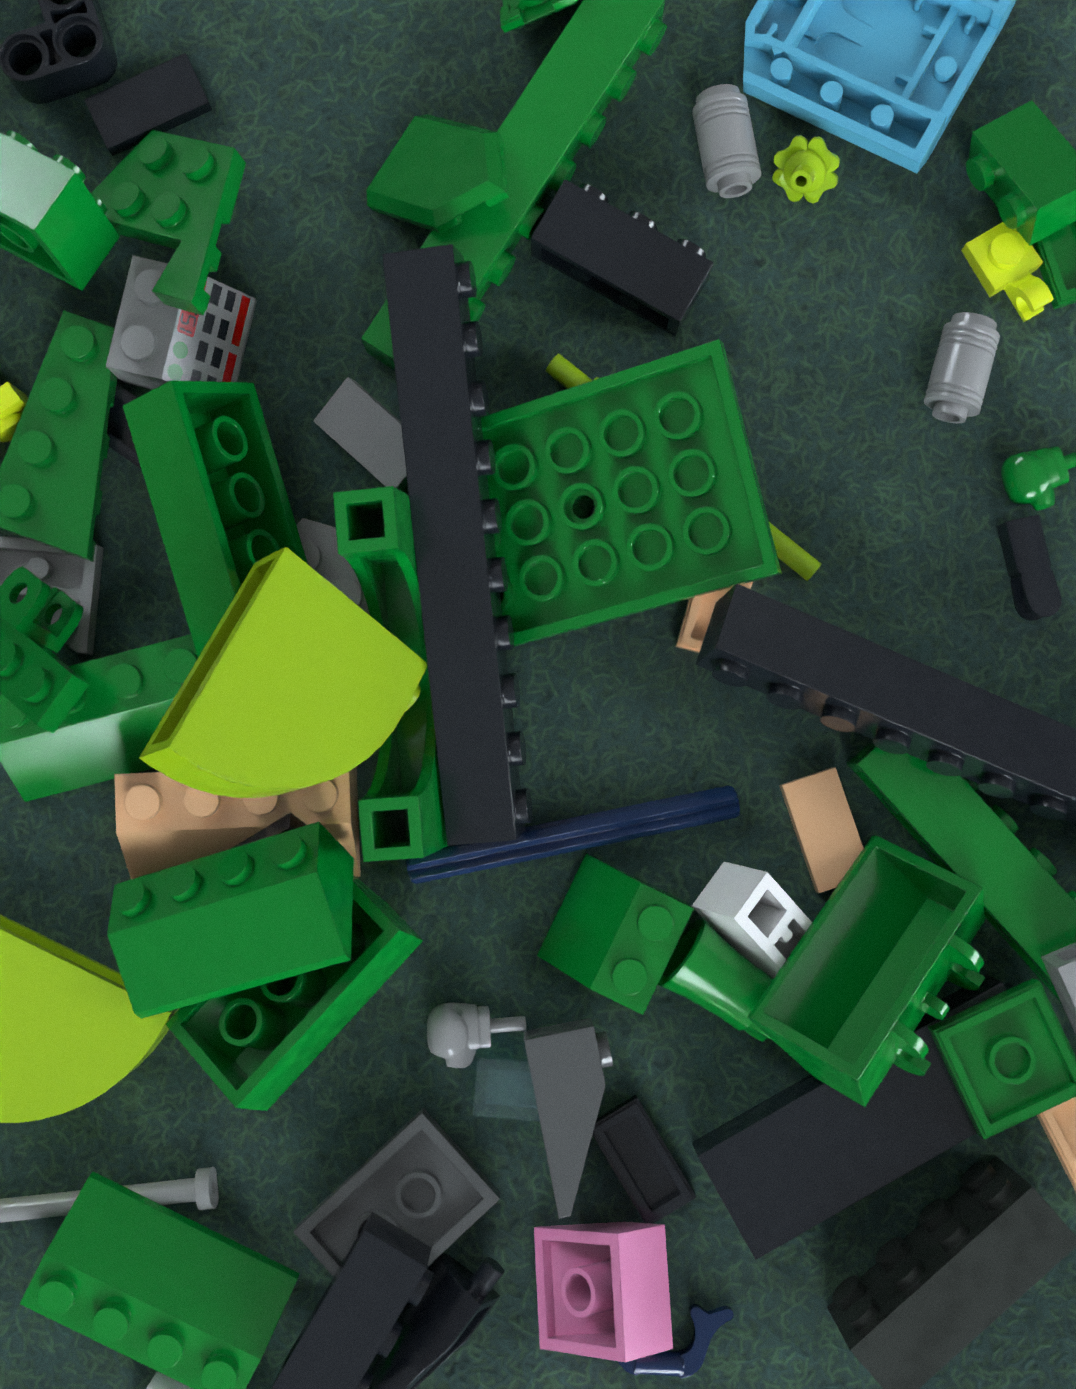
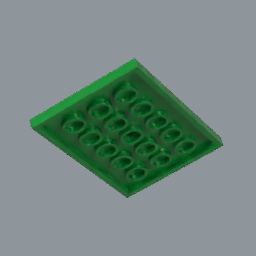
(669, 489)

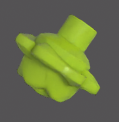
(806, 169)

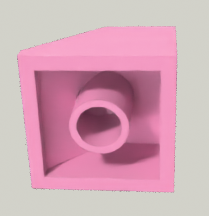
(603, 1290)

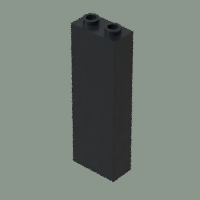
(822, 1152)

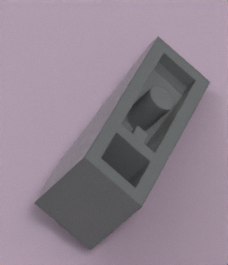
(568, 1093)

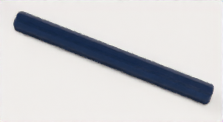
(580, 833)

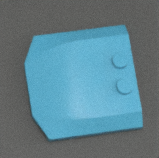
(871, 67)

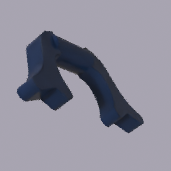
(688, 1360)

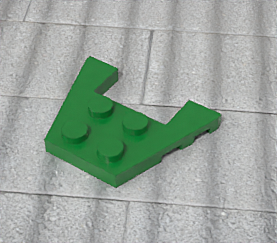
(176, 197)

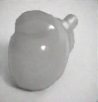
(462, 1028)

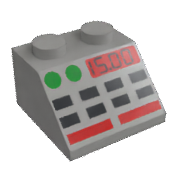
(170, 344)

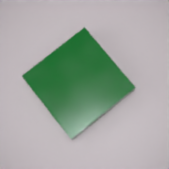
(1007, 1058)

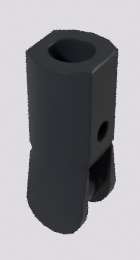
(1029, 566)

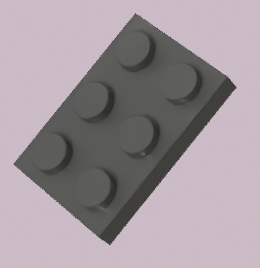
(412, 1181)

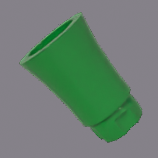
(716, 977)

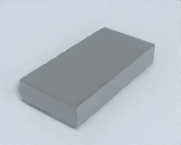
(366, 432)

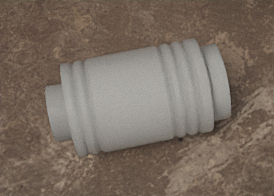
(726, 141)
(962, 367)

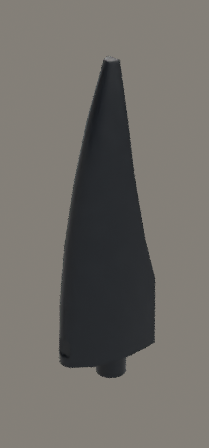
(439, 1323)

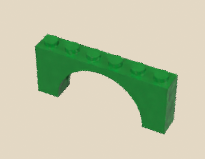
(404, 803)

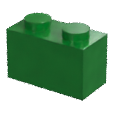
(1025, 172)

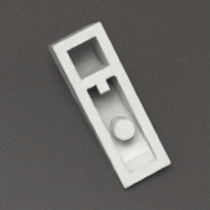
(753, 915)

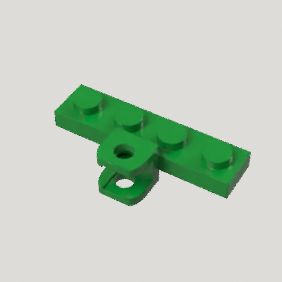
(30, 672)

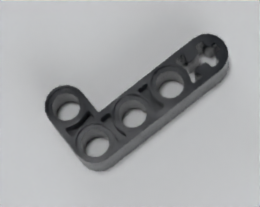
(56, 46)

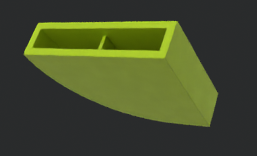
(285, 689)
(63, 1027)

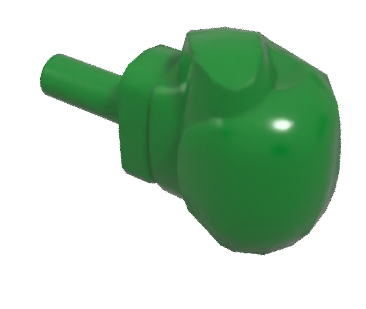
(1034, 474)

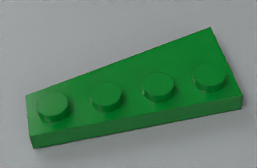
(60, 442)

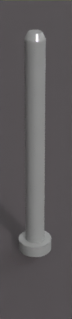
(201, 1189)

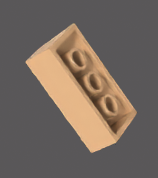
(171, 823)

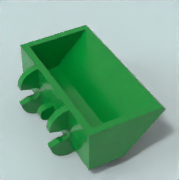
(874, 970)

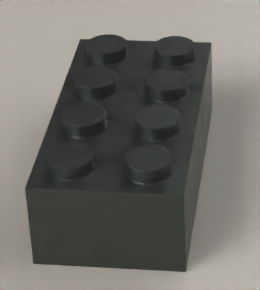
(949, 1276)

